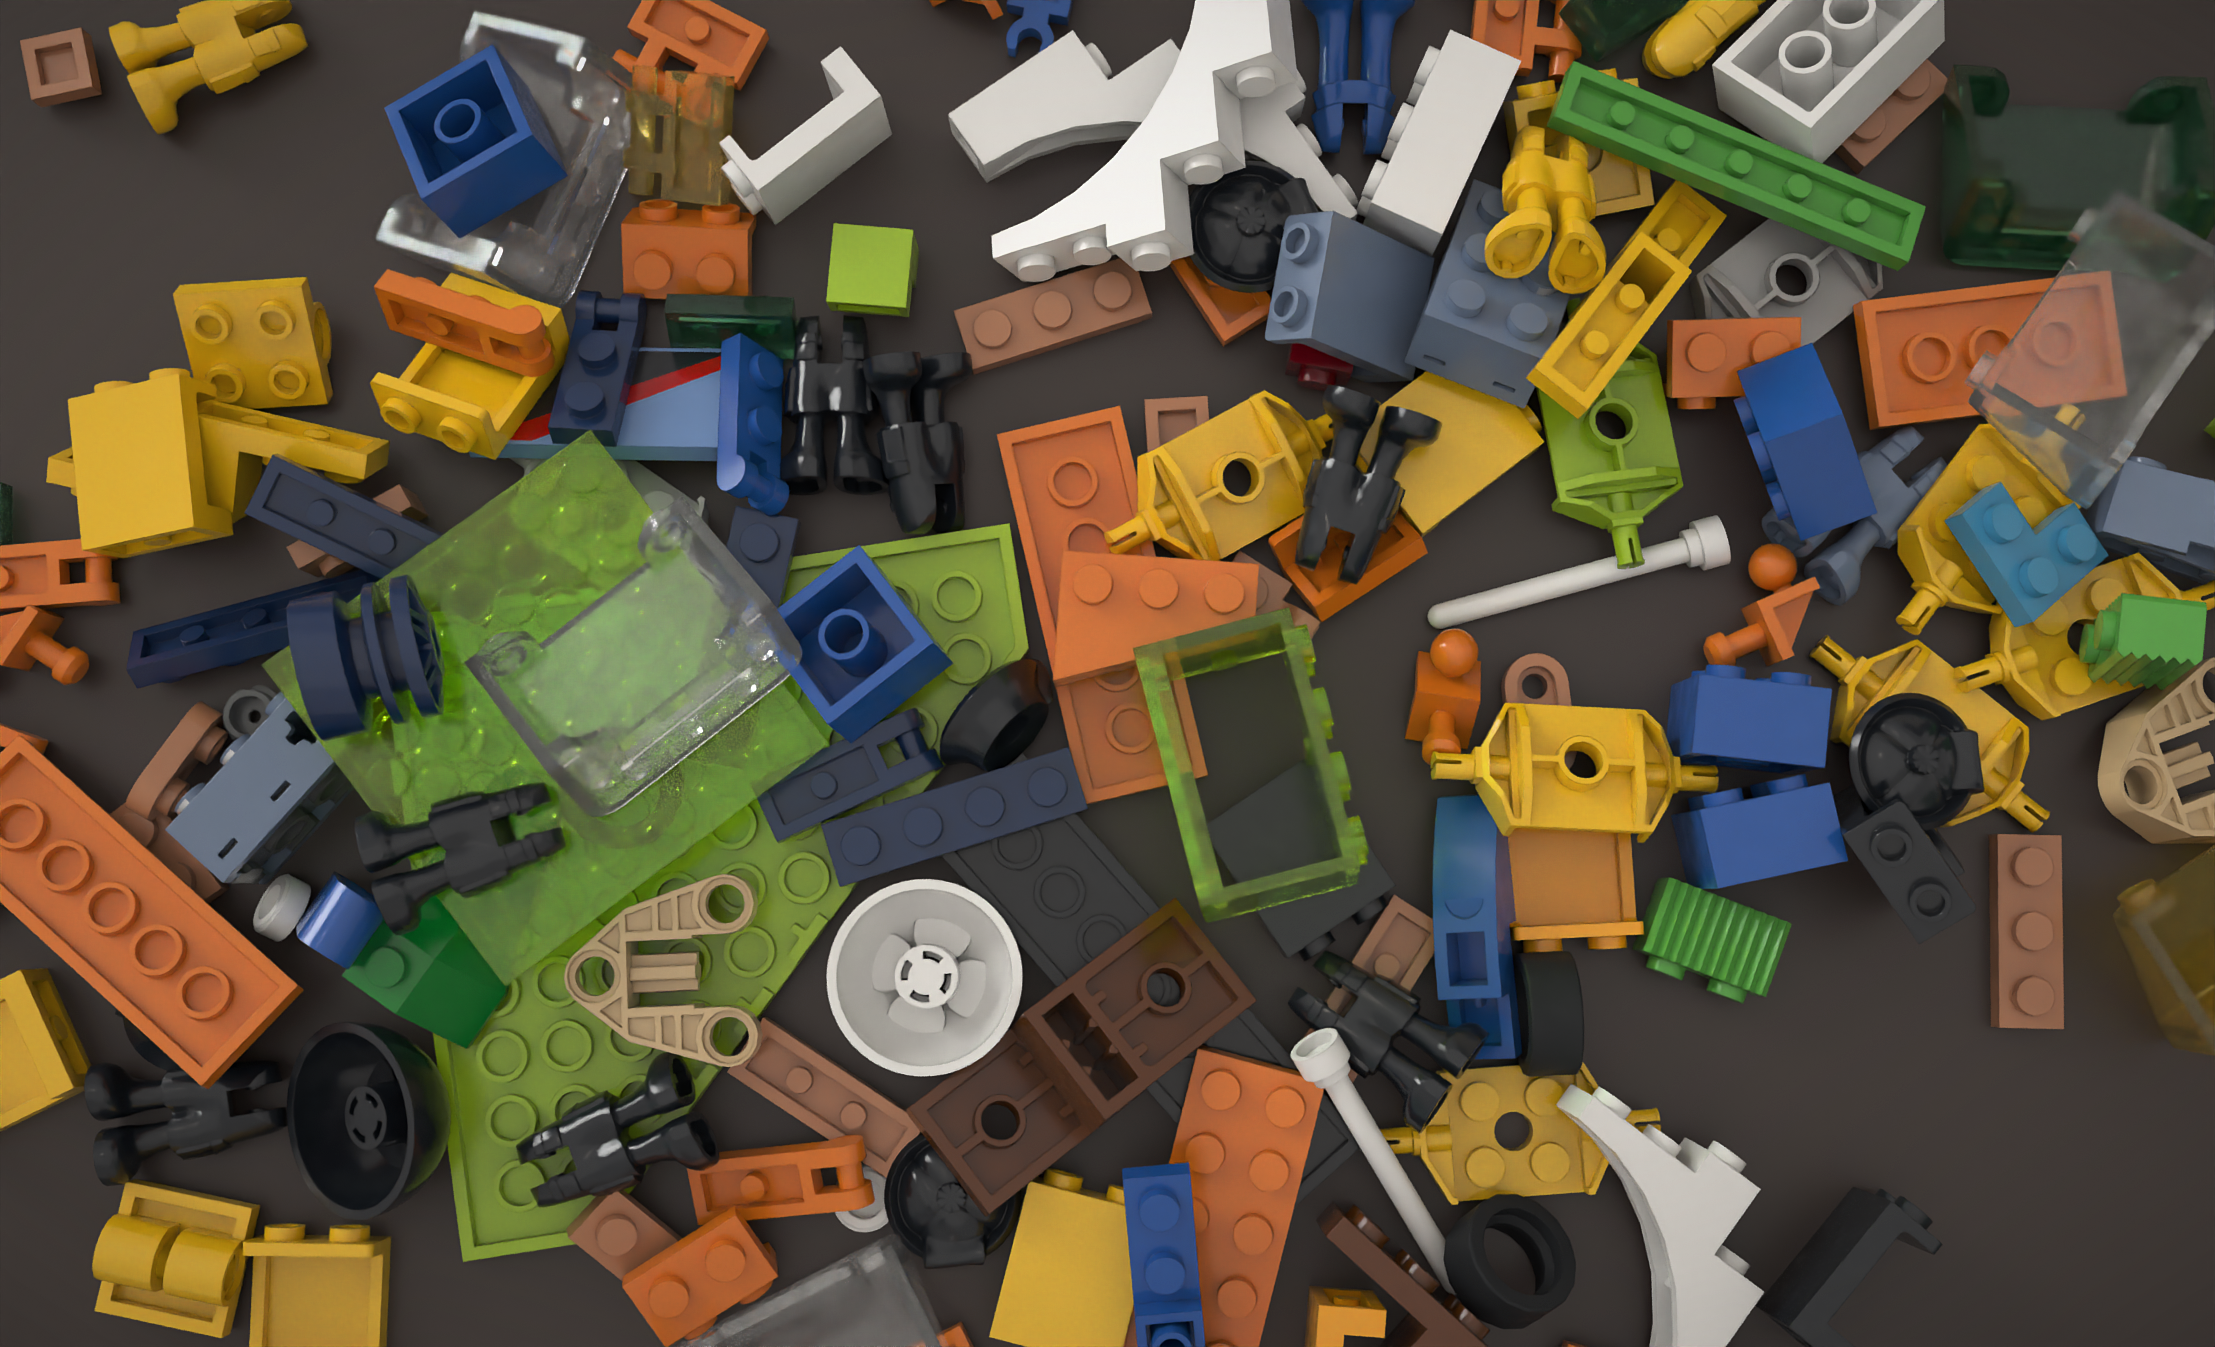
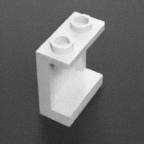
(816, 149)

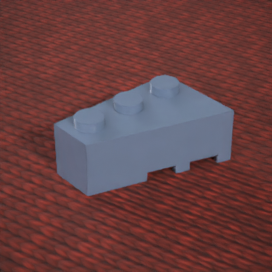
(2160, 516)

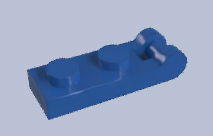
(751, 425)

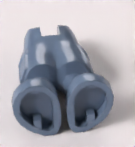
(1839, 565)

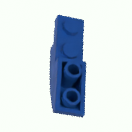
(1472, 923)
(1163, 1256)

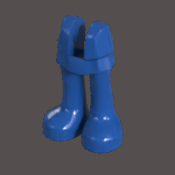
(1374, 86)

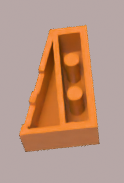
(1137, 600)

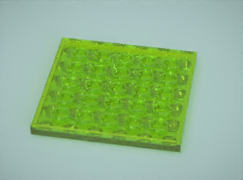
(532, 567)

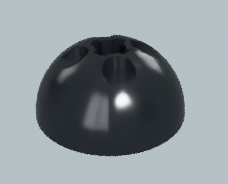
(366, 1118)

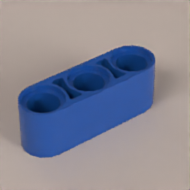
(340, 920)

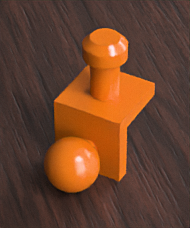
(1772, 620)
(28, 638)
(1445, 694)

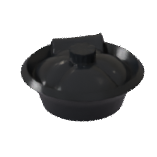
(1242, 223)
(998, 716)
(1916, 753)
(938, 1215)

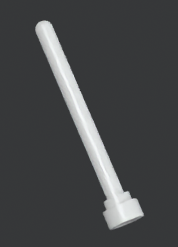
(1701, 545)
(1324, 1060)

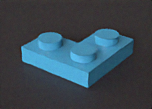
(2022, 564)

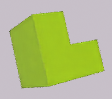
(872, 270)

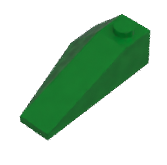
(430, 976)

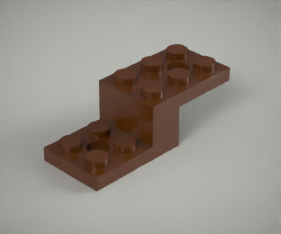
(1081, 1056)
(1428, 1319)

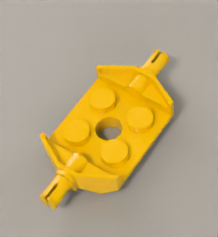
(1184, 490)
(1930, 549)
(2036, 657)
(1917, 669)
(1528, 785)
(1471, 1164)

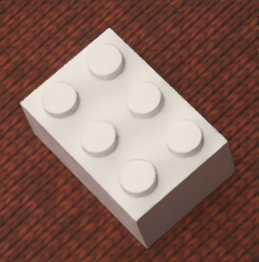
(1823, 67)
(1436, 141)

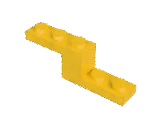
(1627, 299)
(241, 439)

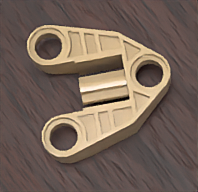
(2152, 777)
(671, 1027)

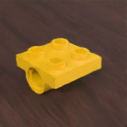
(257, 341)
(174, 1258)

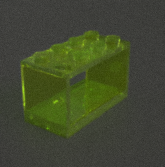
(1219, 650)

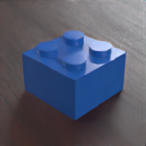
(475, 142)
(1803, 443)
(859, 645)
(1749, 723)
(1761, 837)

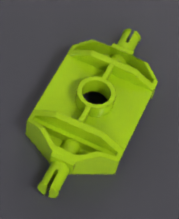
(1615, 479)

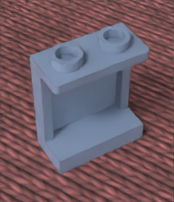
(1349, 294)

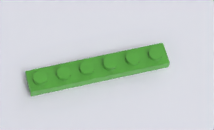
(1736, 166)

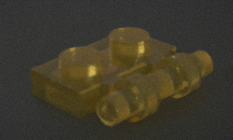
(696, 119)

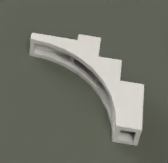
(1068, 101)
(1189, 137)
(1686, 1210)

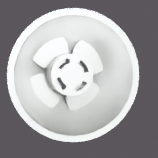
(885, 946)

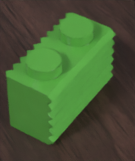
(2144, 640)
(1712, 939)

